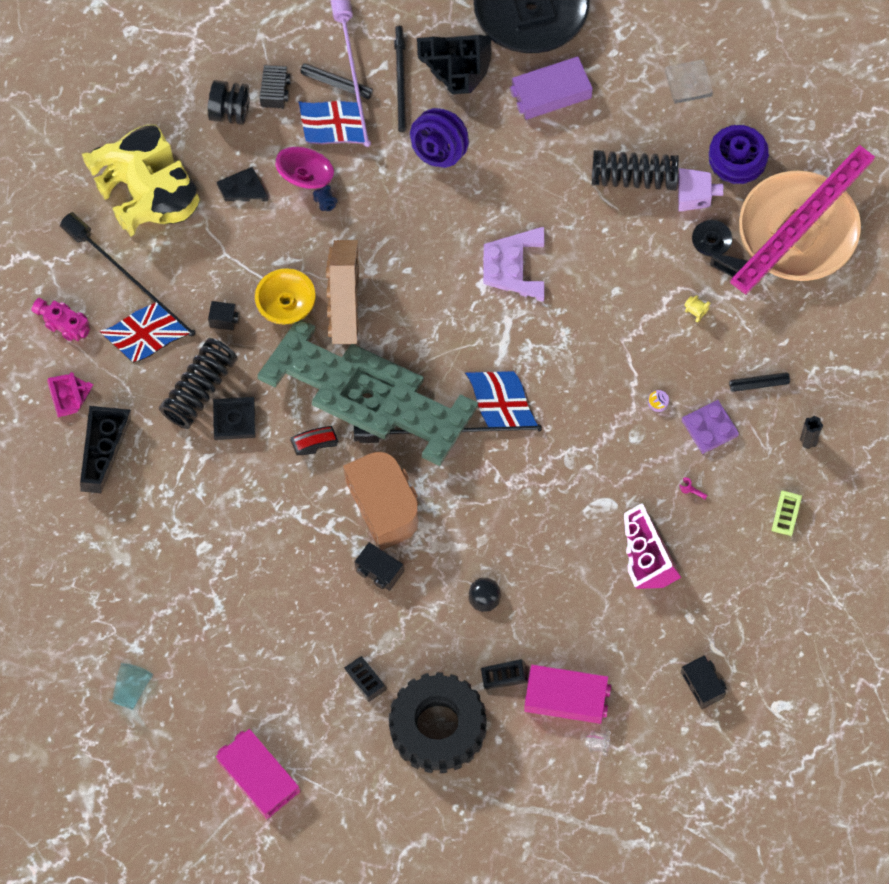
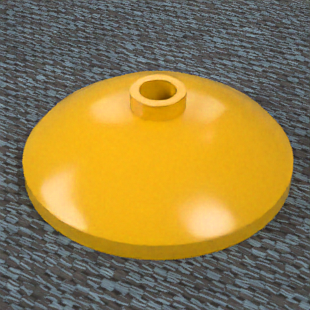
(285, 286)

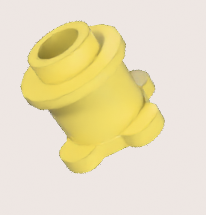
(697, 307)

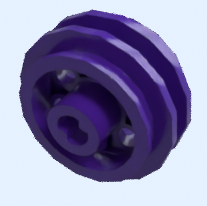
(434, 132)
(728, 142)

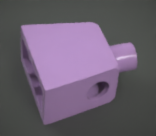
(696, 189)

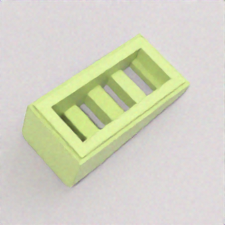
(791, 497)

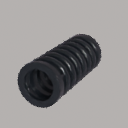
(627, 167)
(203, 383)

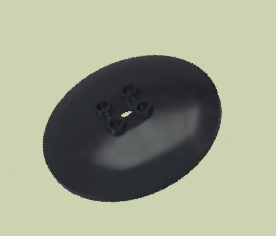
(534, 30)

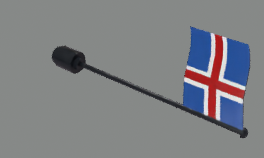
(499, 402)

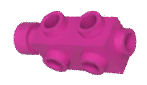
(63, 320)

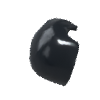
(484, 594)

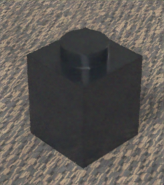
(223, 315)

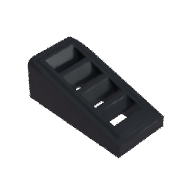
(727, 264)
(514, 680)
(373, 692)

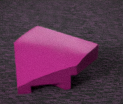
(68, 393)

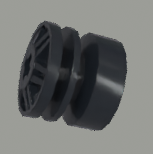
(232, 102)

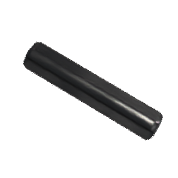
(759, 382)

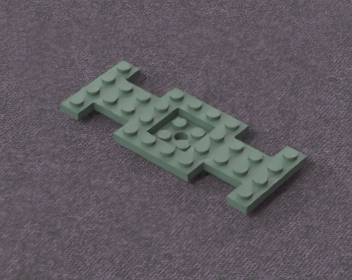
(343, 386)

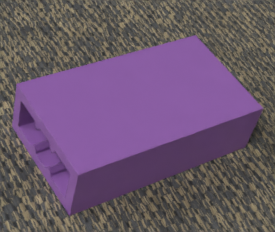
(551, 88)

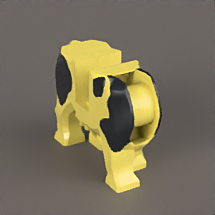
(158, 185)

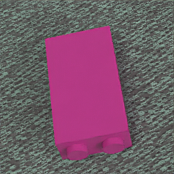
(567, 694)
(257, 773)

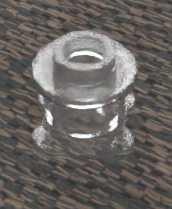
(598, 742)

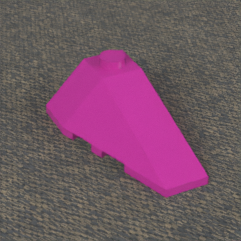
(648, 557)

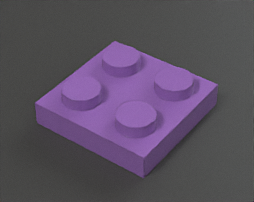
(710, 426)

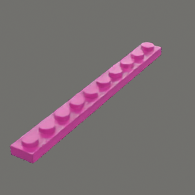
(802, 220)

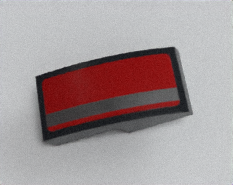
(311, 440)

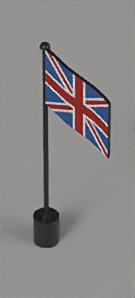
(143, 330)

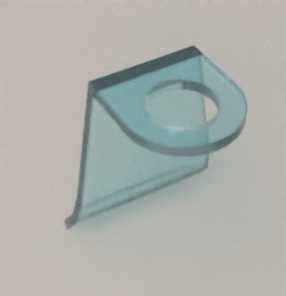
(130, 685)

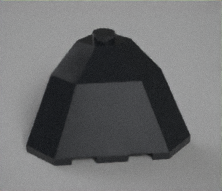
(456, 61)

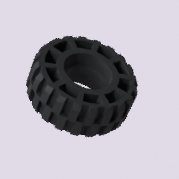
(428, 693)

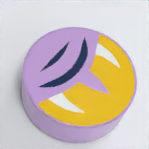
(658, 401)

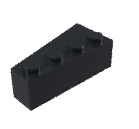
(102, 442)

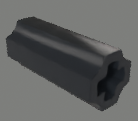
(811, 432)

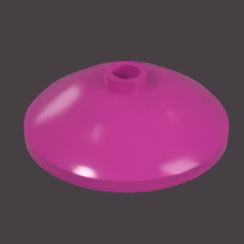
(304, 167)

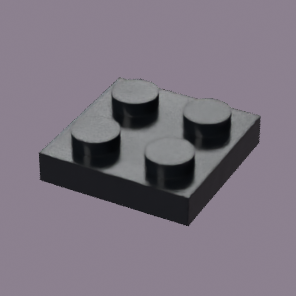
(234, 418)

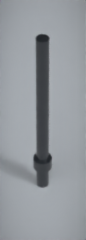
(399, 46)

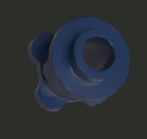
(325, 198)

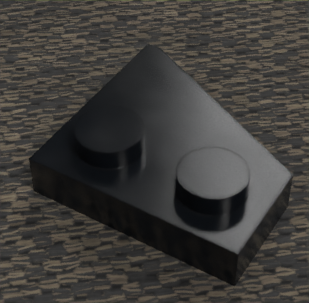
(242, 187)

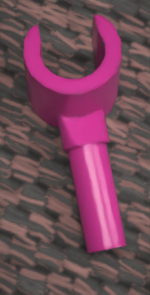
(690, 488)

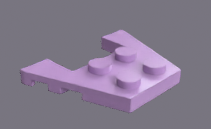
(505, 263)

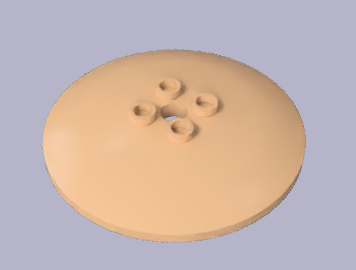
(826, 243)

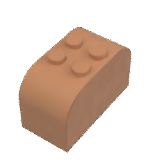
(383, 498)

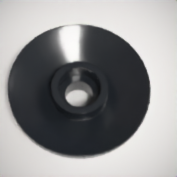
(714, 231)

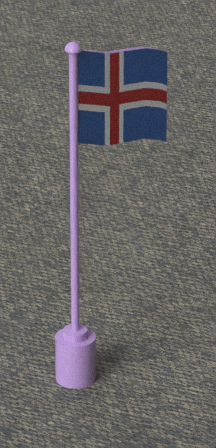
(336, 119)

